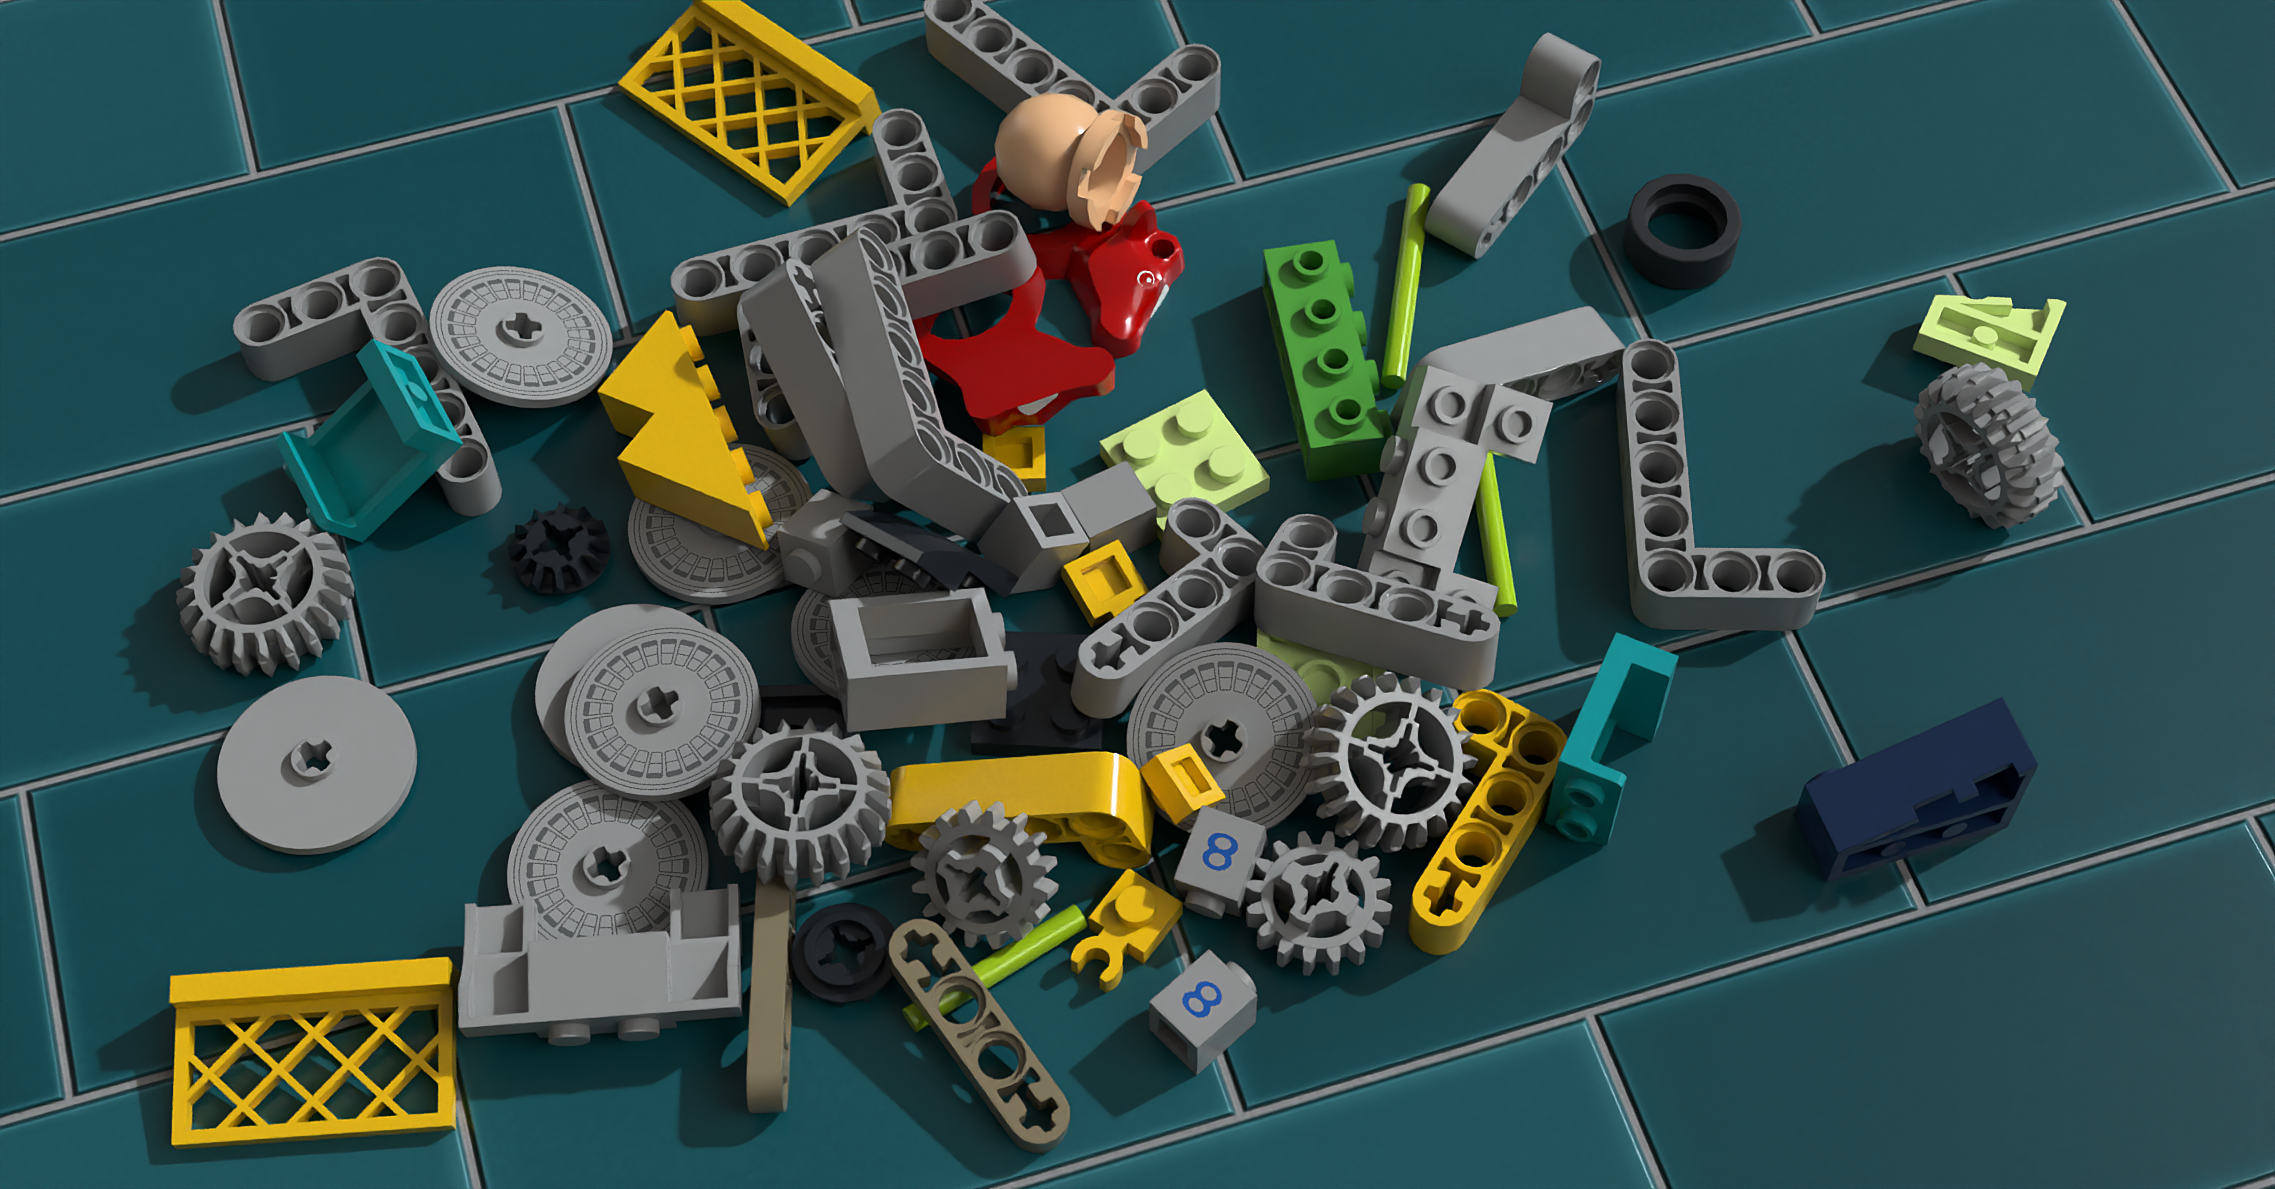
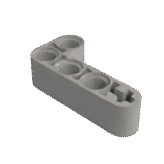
(1519, 149)
(798, 347)
(1536, 358)
(1205, 598)
(1368, 616)

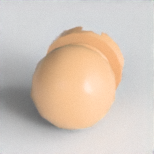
(1070, 158)

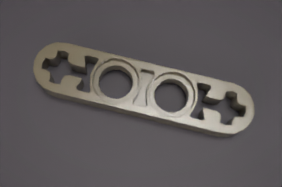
(771, 997)
(970, 1039)

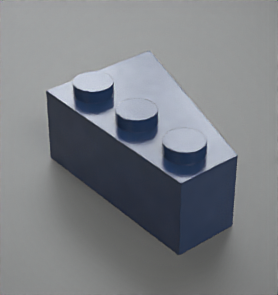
(1918, 793)

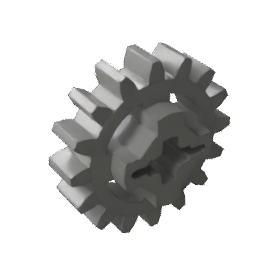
(1012, 868)
(1329, 927)

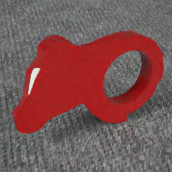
(1113, 271)
(1014, 371)

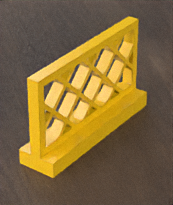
(789, 65)
(313, 993)

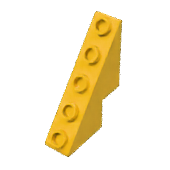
(678, 439)

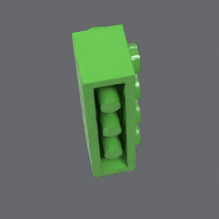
(1324, 360)

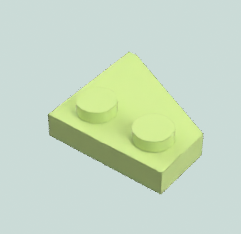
(1990, 332)

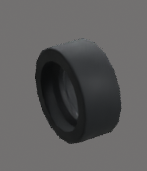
(1693, 197)

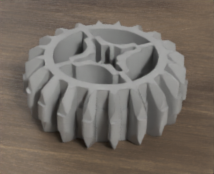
(1988, 445)
(262, 578)
(1407, 718)
(835, 822)

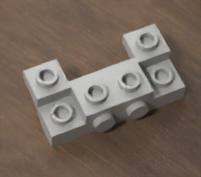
(1435, 474)
(605, 981)

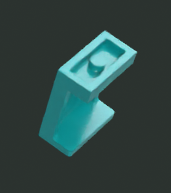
(371, 447)
(1625, 695)

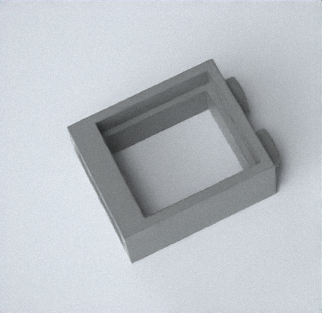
(922, 690)

